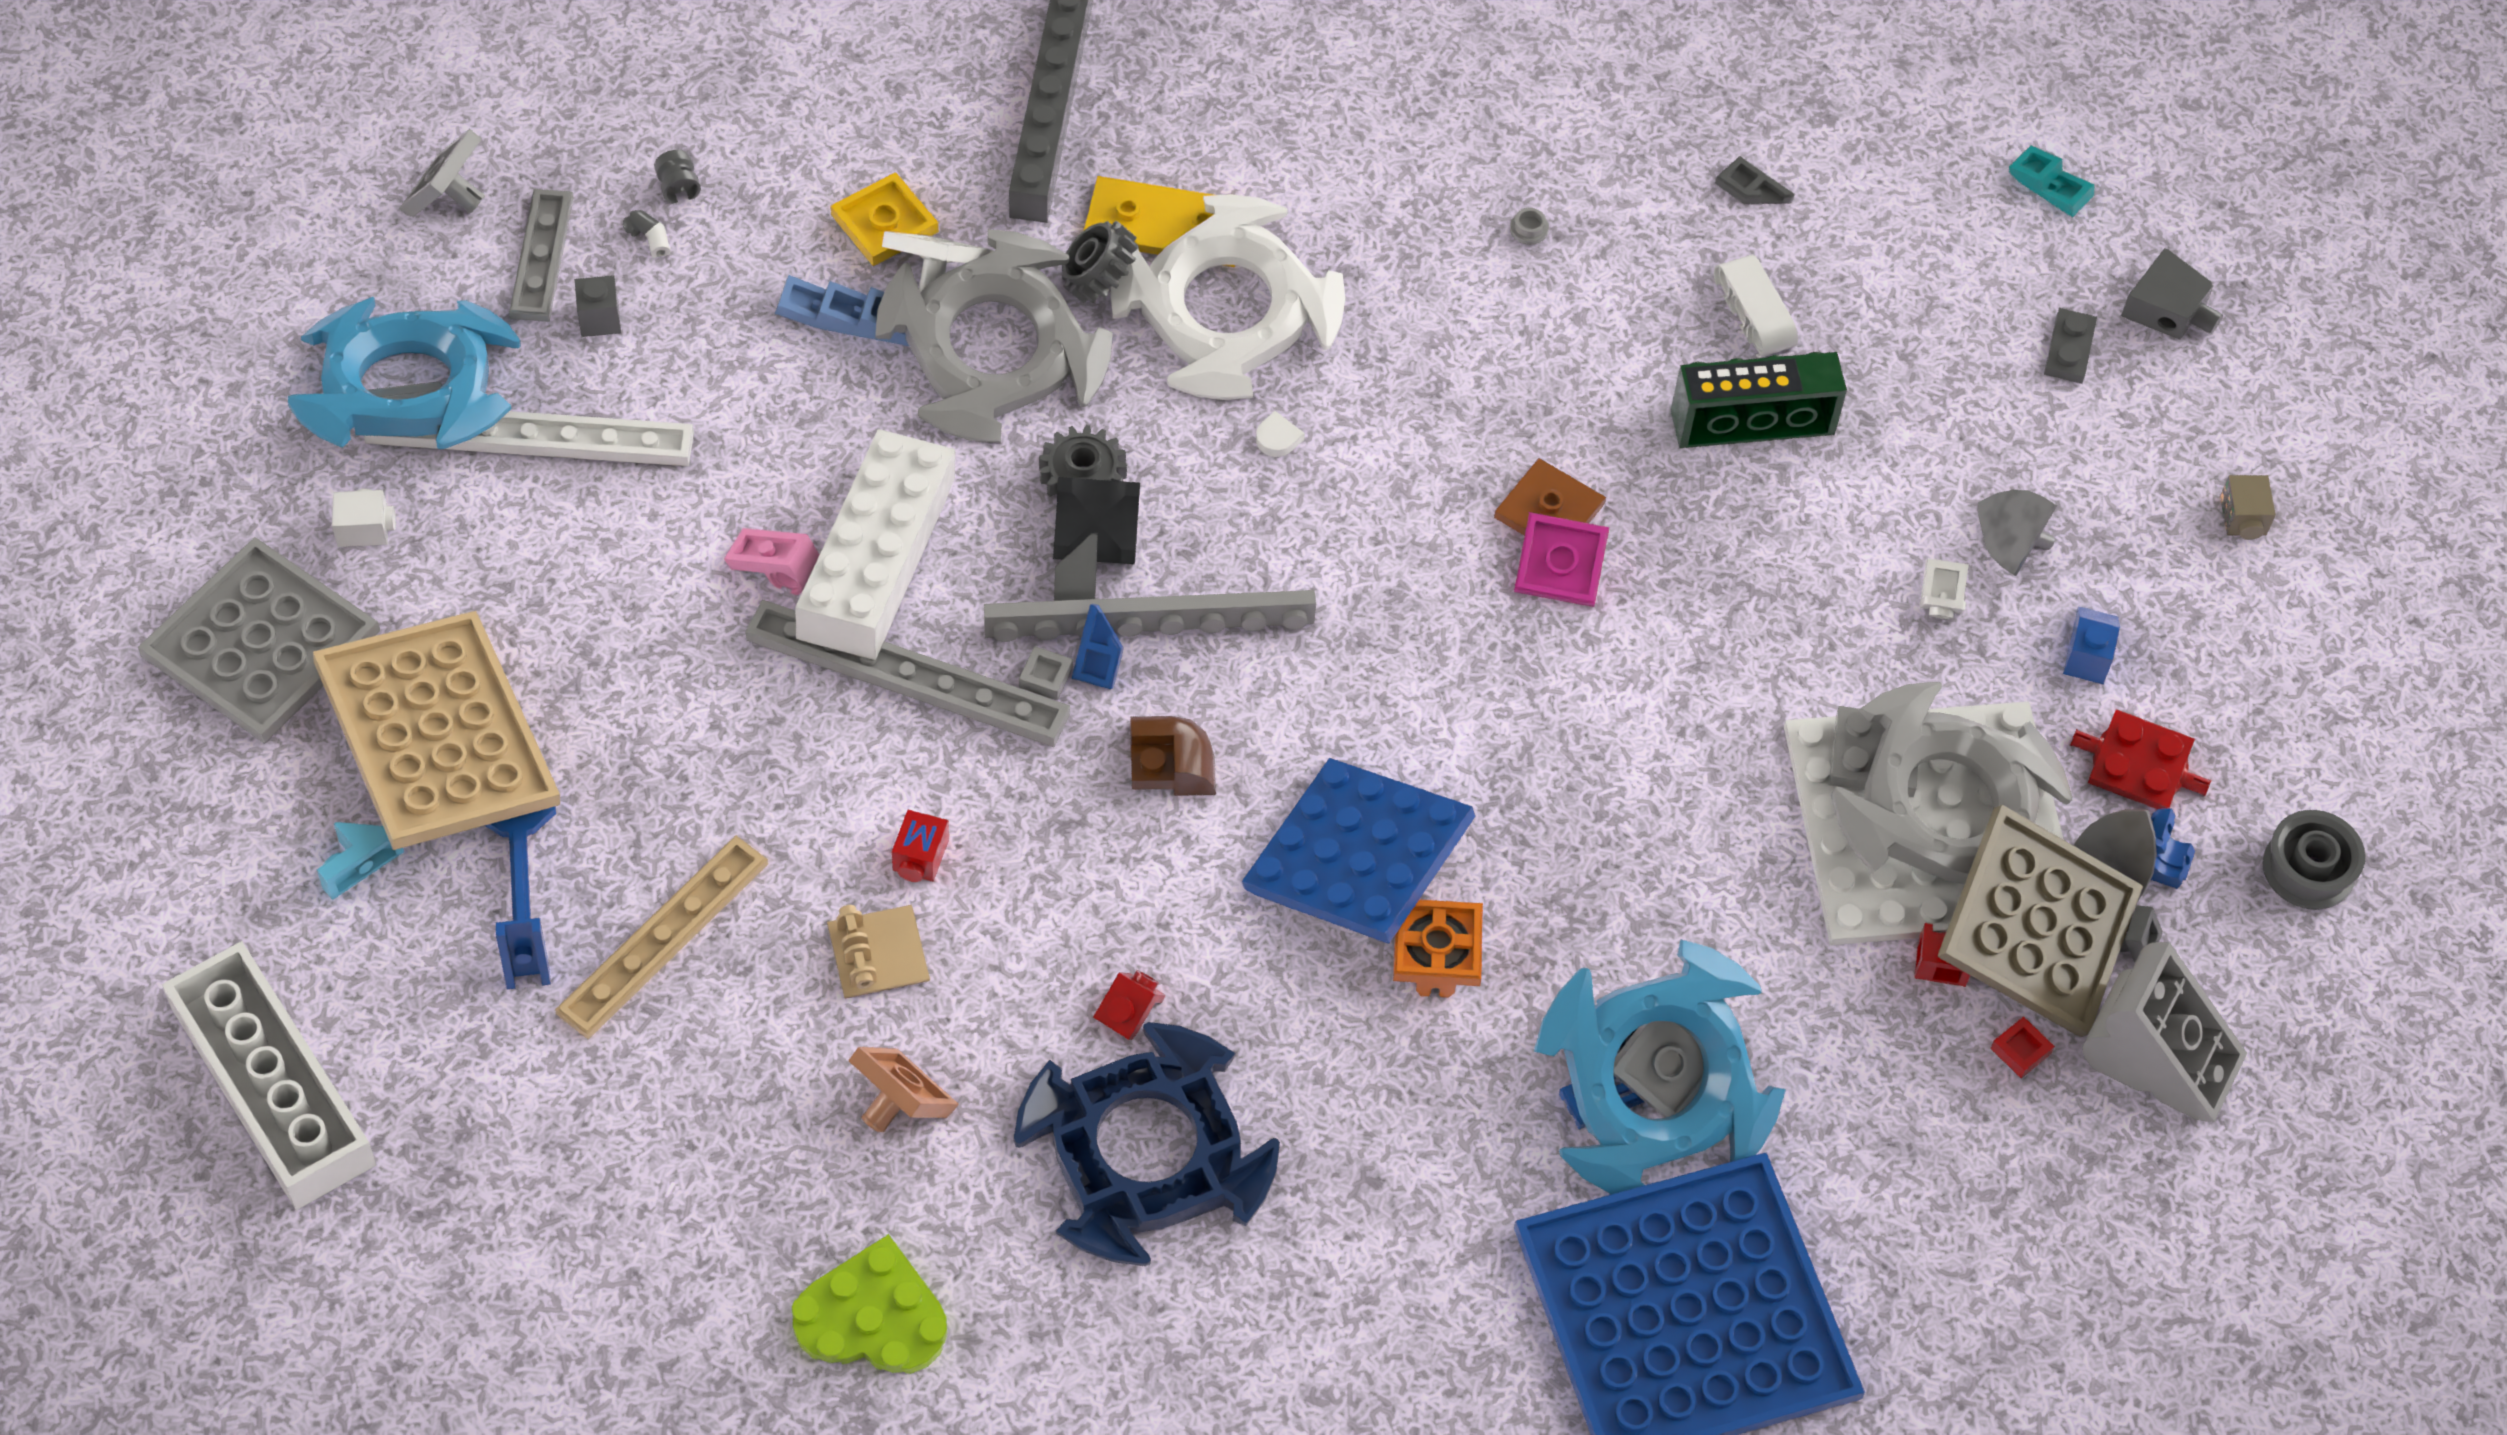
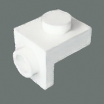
(1944, 588)

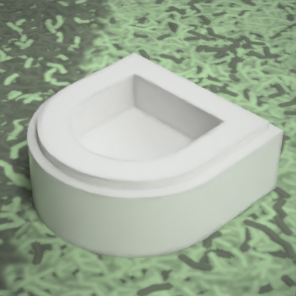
(1278, 436)

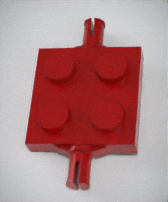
(2141, 760)

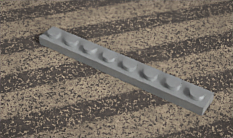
(1162, 614)
(920, 679)

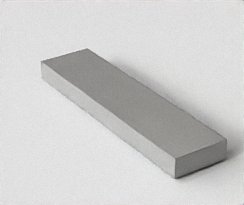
(541, 255)

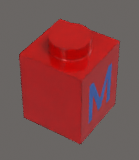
(920, 846)

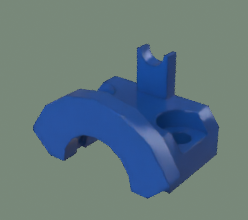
(2172, 856)

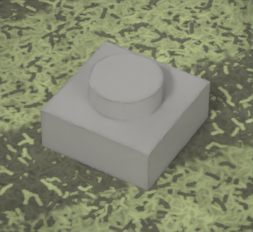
(1045, 673)

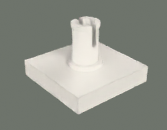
(934, 250)

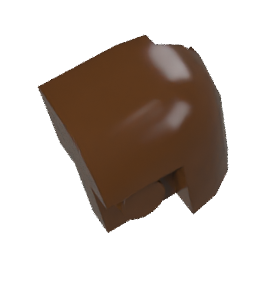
(1171, 755)

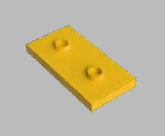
(1148, 211)

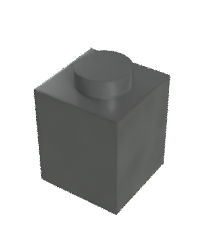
(597, 306)

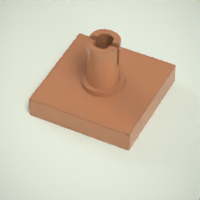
(901, 1087)

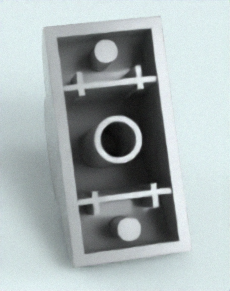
(2165, 1036)

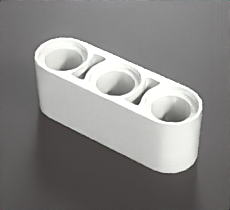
(1757, 305)

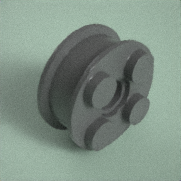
(2311, 882)

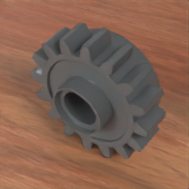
(1098, 260)
(1063, 459)

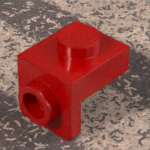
(1129, 1003)

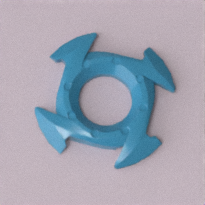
(361, 341)
(1727, 1093)

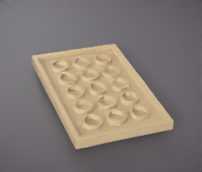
(435, 729)

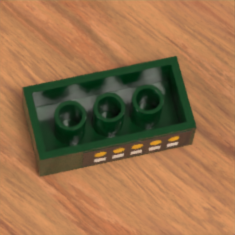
(1758, 399)

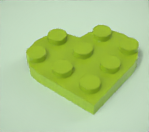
(872, 1310)

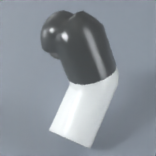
(643, 223)

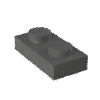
(2070, 345)

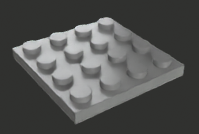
(252, 638)

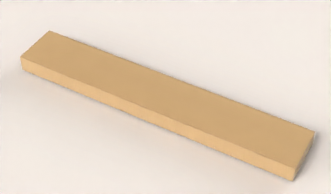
(661, 937)

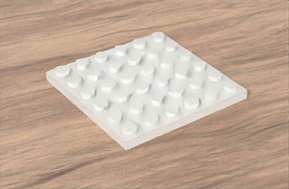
(1947, 799)

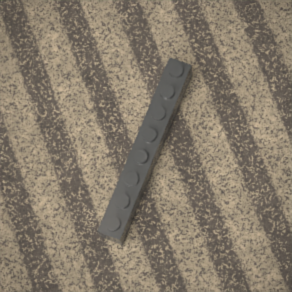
(1048, 109)

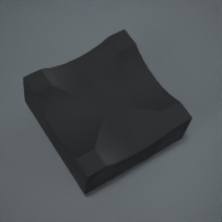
(1099, 508)

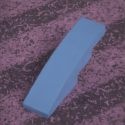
(833, 308)

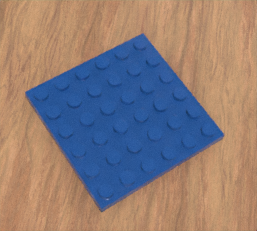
(1689, 1306)

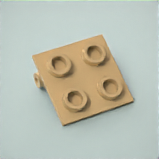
(877, 950)

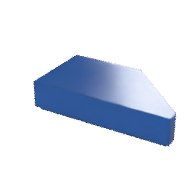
(1098, 651)

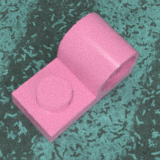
(781, 556)

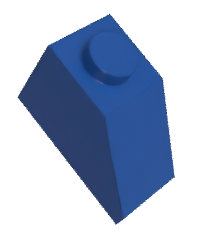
(2092, 645)

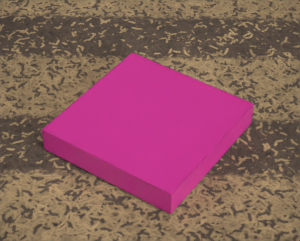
(1561, 559)

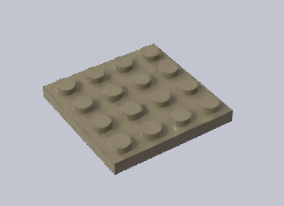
(2040, 921)

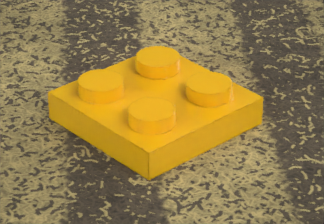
(880, 208)

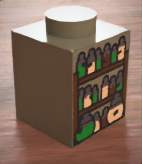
(2247, 506)

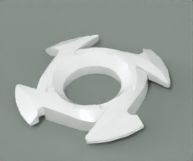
(1237, 239)

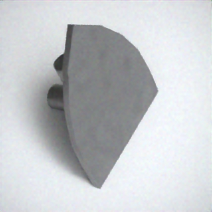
(2013, 525)
(2124, 843)

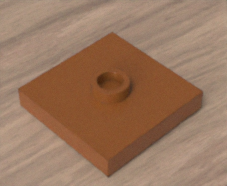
(1548, 493)

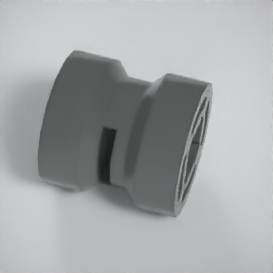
(676, 170)

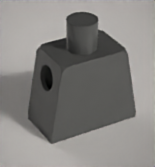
(2172, 298)

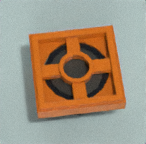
(1440, 946)

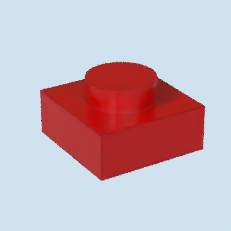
(2022, 1047)

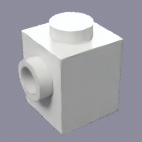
(362, 518)

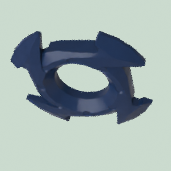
(1119, 1205)

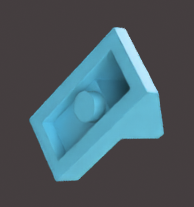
(365, 853)

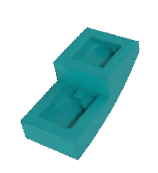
(2045, 177)

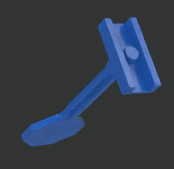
(522, 940)

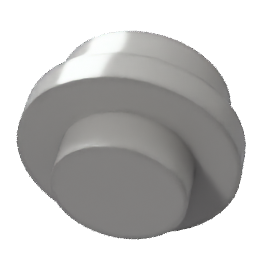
(1529, 226)

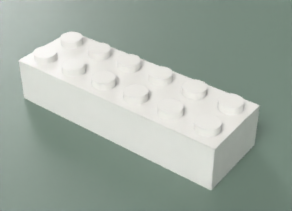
(875, 544)
(269, 1075)

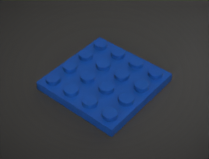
(1359, 850)

